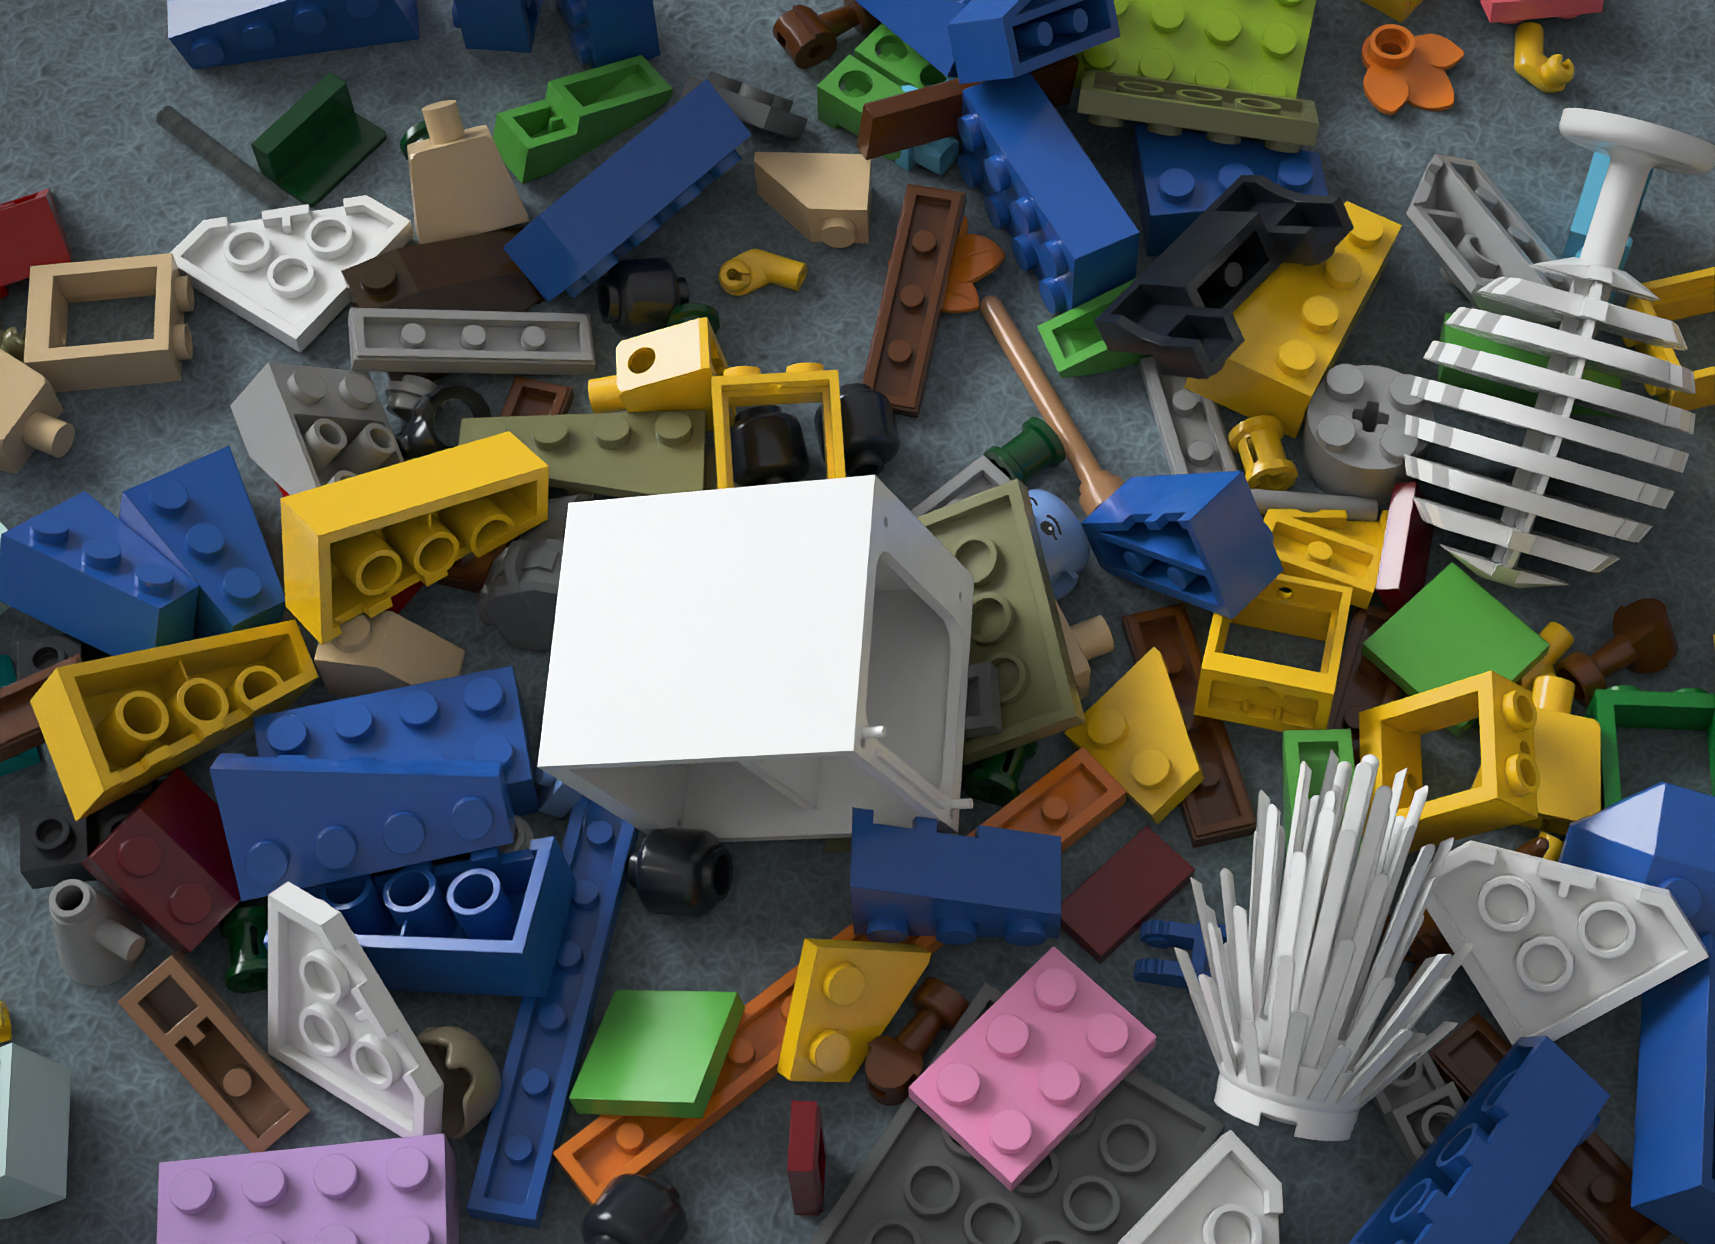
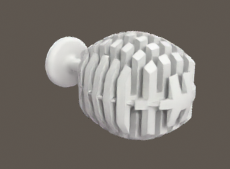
(1633, 152)

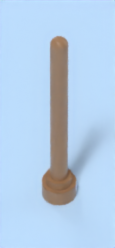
(1095, 483)

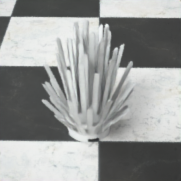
(1291, 989)

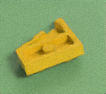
(1329, 548)
(1143, 738)
(842, 1003)

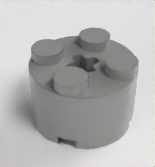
(1357, 434)

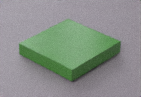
(1451, 635)
(657, 1053)

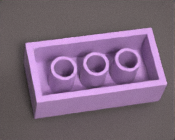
(314, 1195)

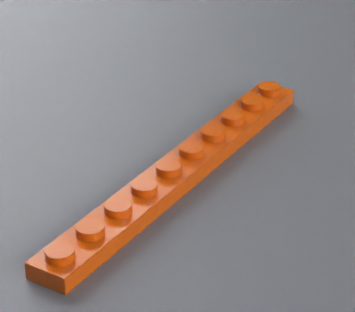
(1061, 804)

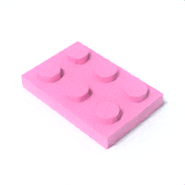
(1032, 1068)

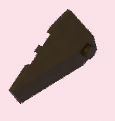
(444, 275)

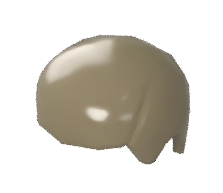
(468, 1076)

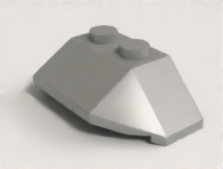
(1478, 235)

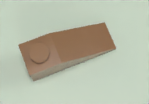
(215, 1052)

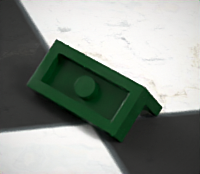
(316, 142)

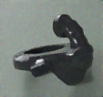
(418, 436)

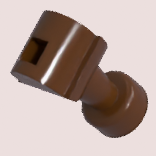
(812, 37)
(1640, 643)
(898, 1060)

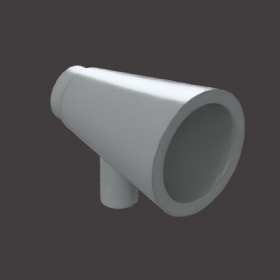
(94, 934)

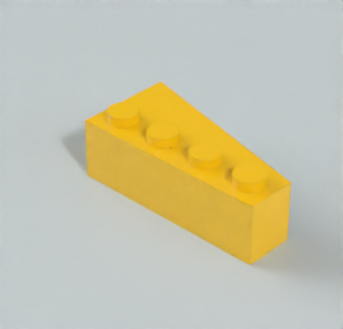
(1300, 325)
(402, 525)
(156, 708)

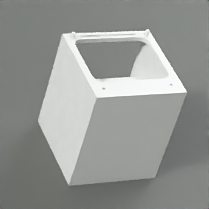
(760, 661)

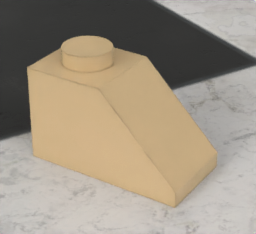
(819, 193)
(384, 656)

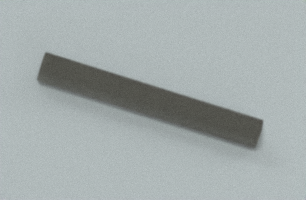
(221, 157)

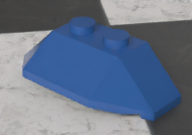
(1656, 840)

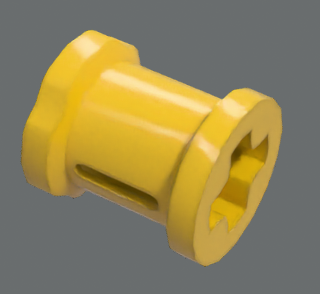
(1263, 453)

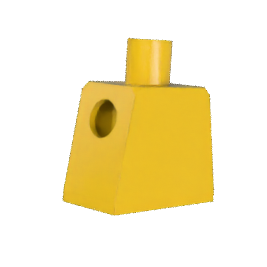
(663, 372)
(1565, 756)

